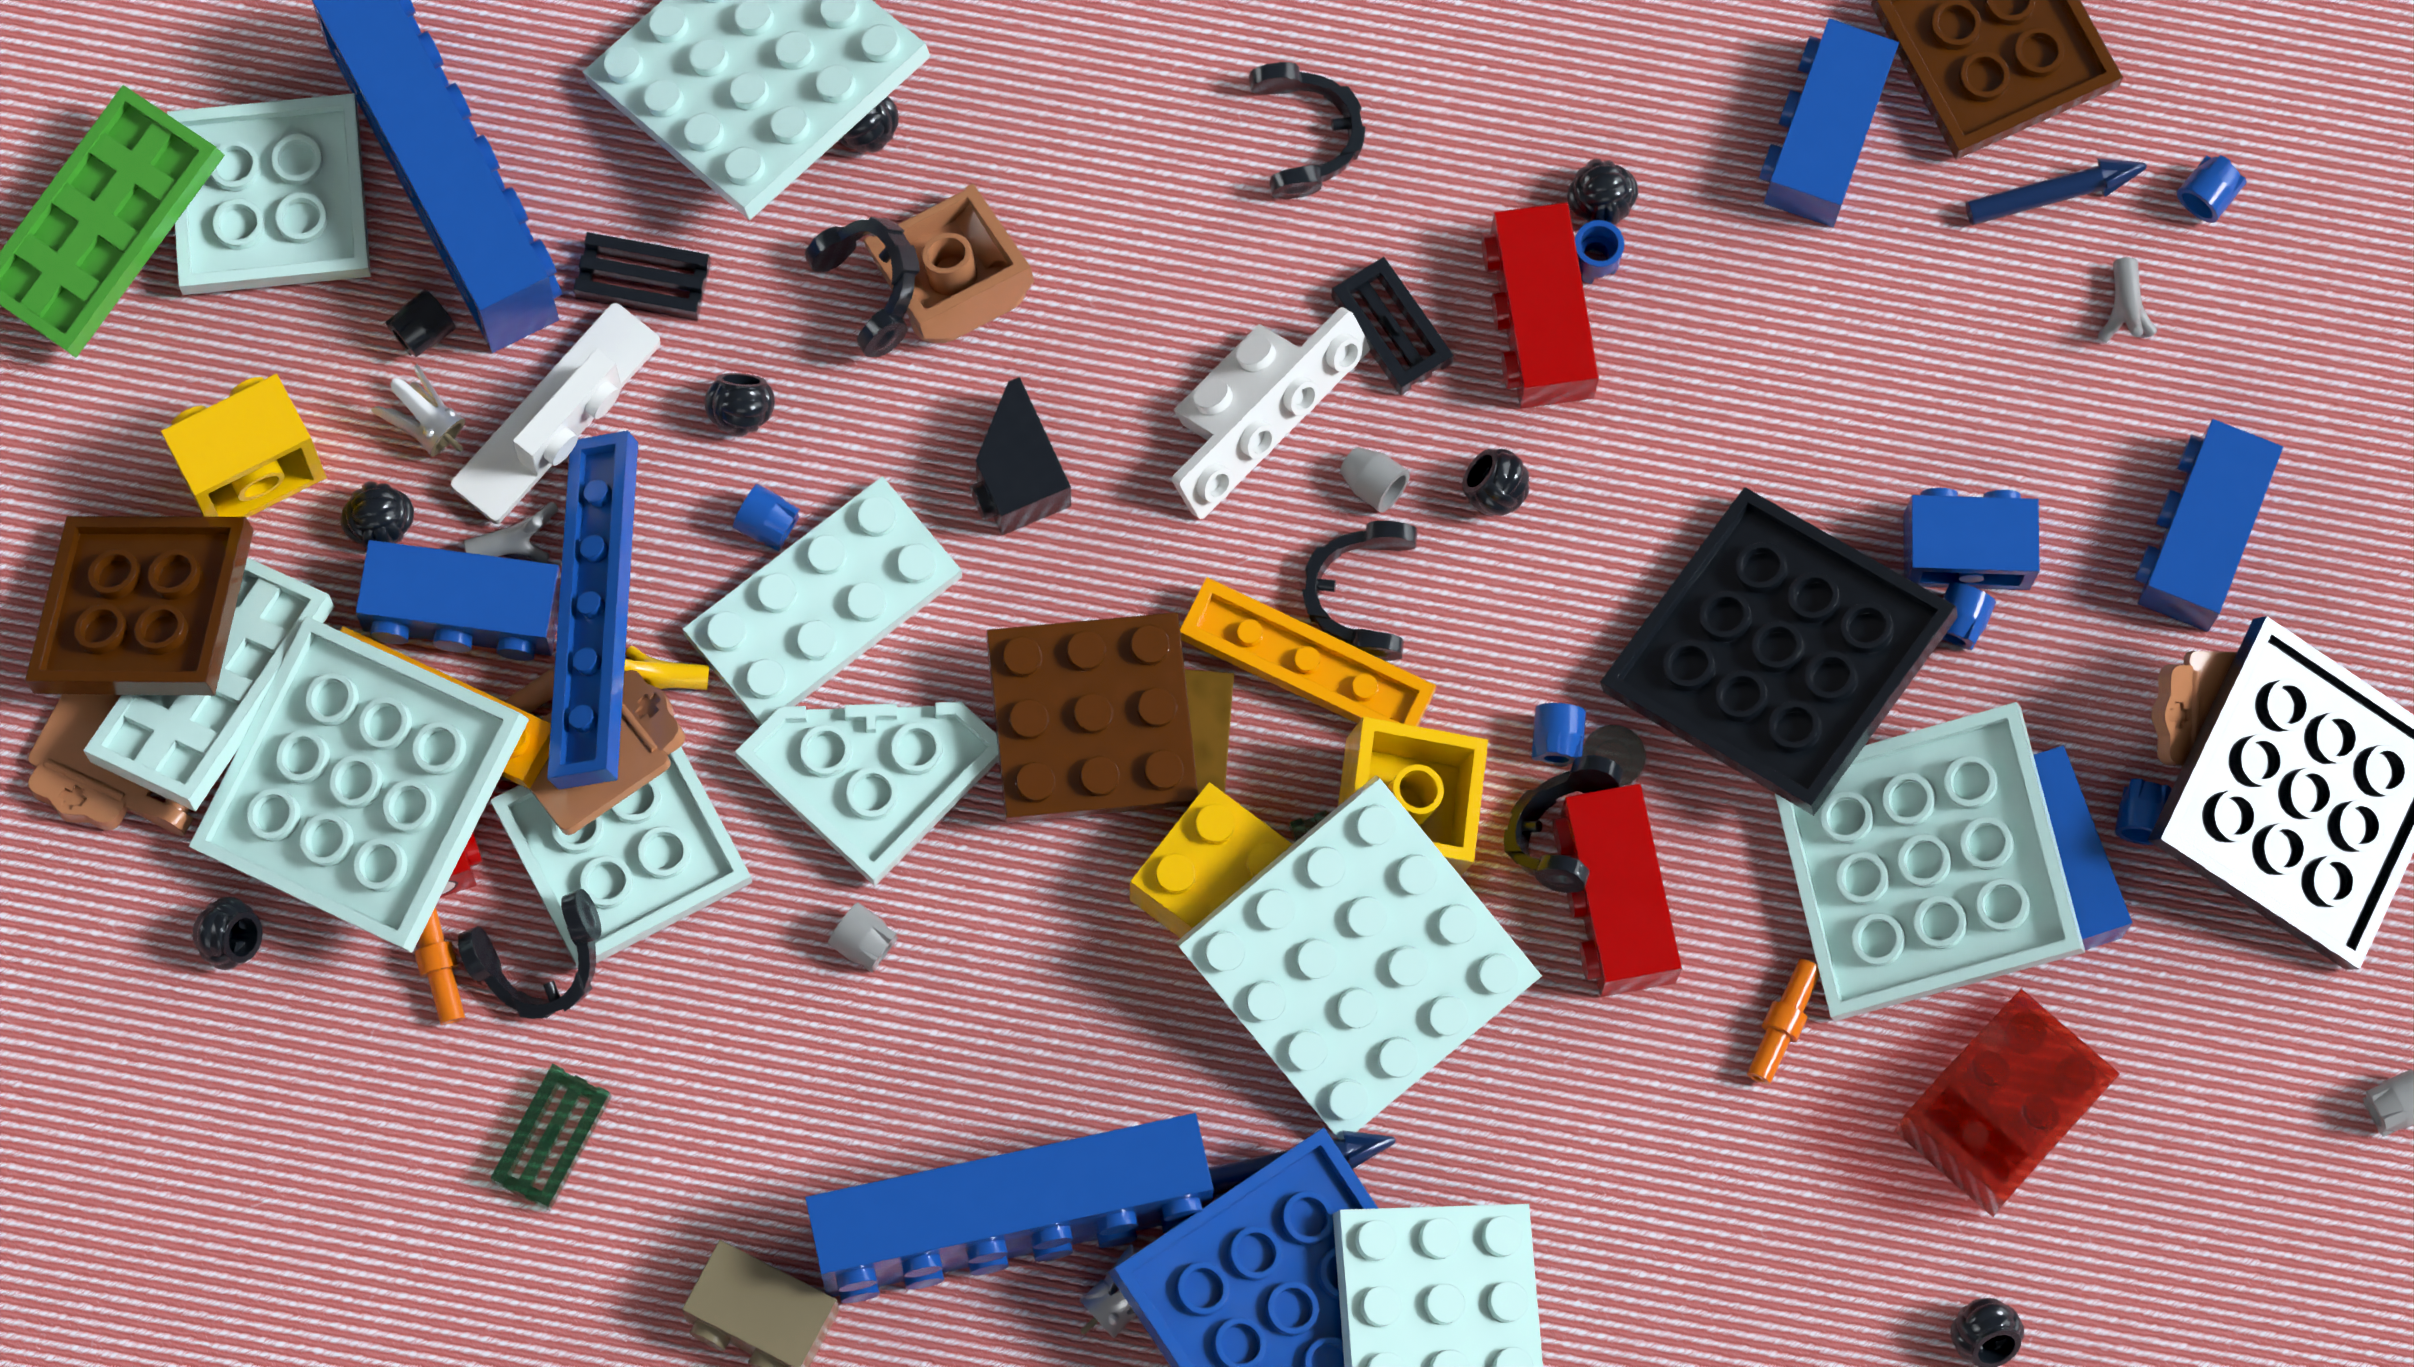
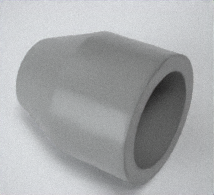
(1374, 477)

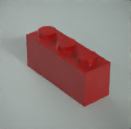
(1541, 306)
(1624, 898)

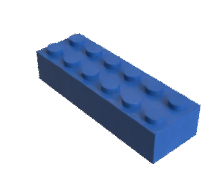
(443, 166)
(1009, 1208)

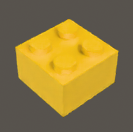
(244, 450)
(1430, 774)
(1204, 861)

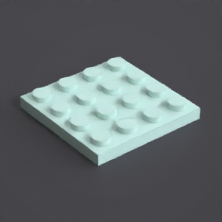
(754, 85)
(359, 783)
(1932, 866)
(1359, 958)

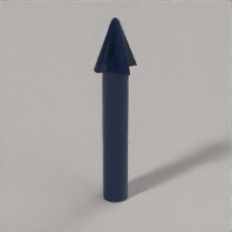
(2106, 177)
(1355, 1148)

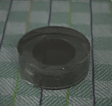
(1620, 746)

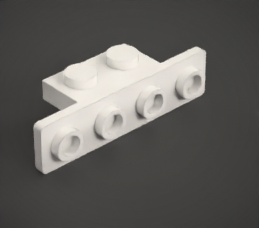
(1257, 401)
(556, 413)

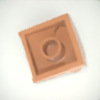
(965, 266)

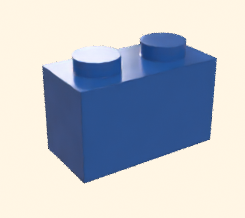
(1971, 539)

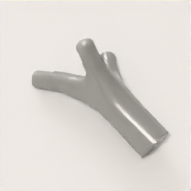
(2127, 302)
(514, 538)

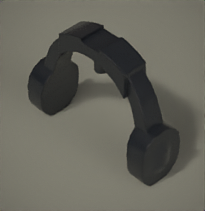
(1287, 78)
(837, 243)
(1377, 536)
(1557, 872)
(484, 964)

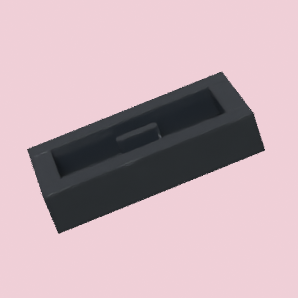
(646, 253)
(1419, 369)

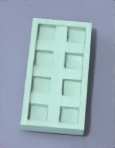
(822, 602)
(187, 740)

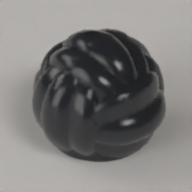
(874, 129)
(1602, 192)
(739, 403)
(1496, 482)
(377, 514)
(227, 933)
(1987, 1332)

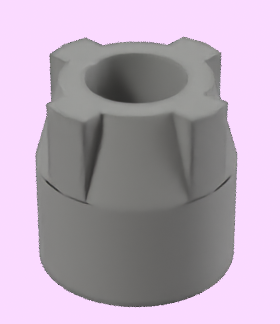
(862, 937)
(2392, 1103)

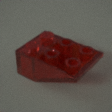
(2006, 1102)

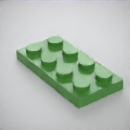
(102, 219)

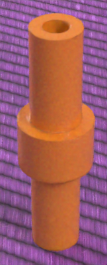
(437, 961)
(1784, 1022)

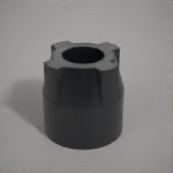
(420, 323)

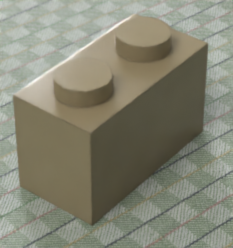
(758, 1310)

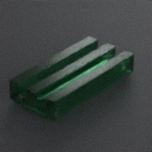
(576, 1088)

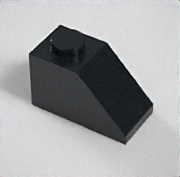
(1018, 466)

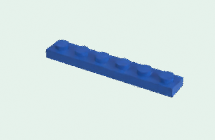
(593, 611)

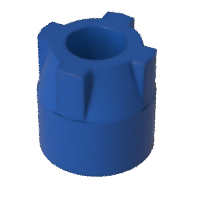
(2211, 188)
(1602, 237)
(766, 517)
(1973, 612)
(1558, 733)
(2139, 810)

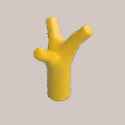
(666, 674)

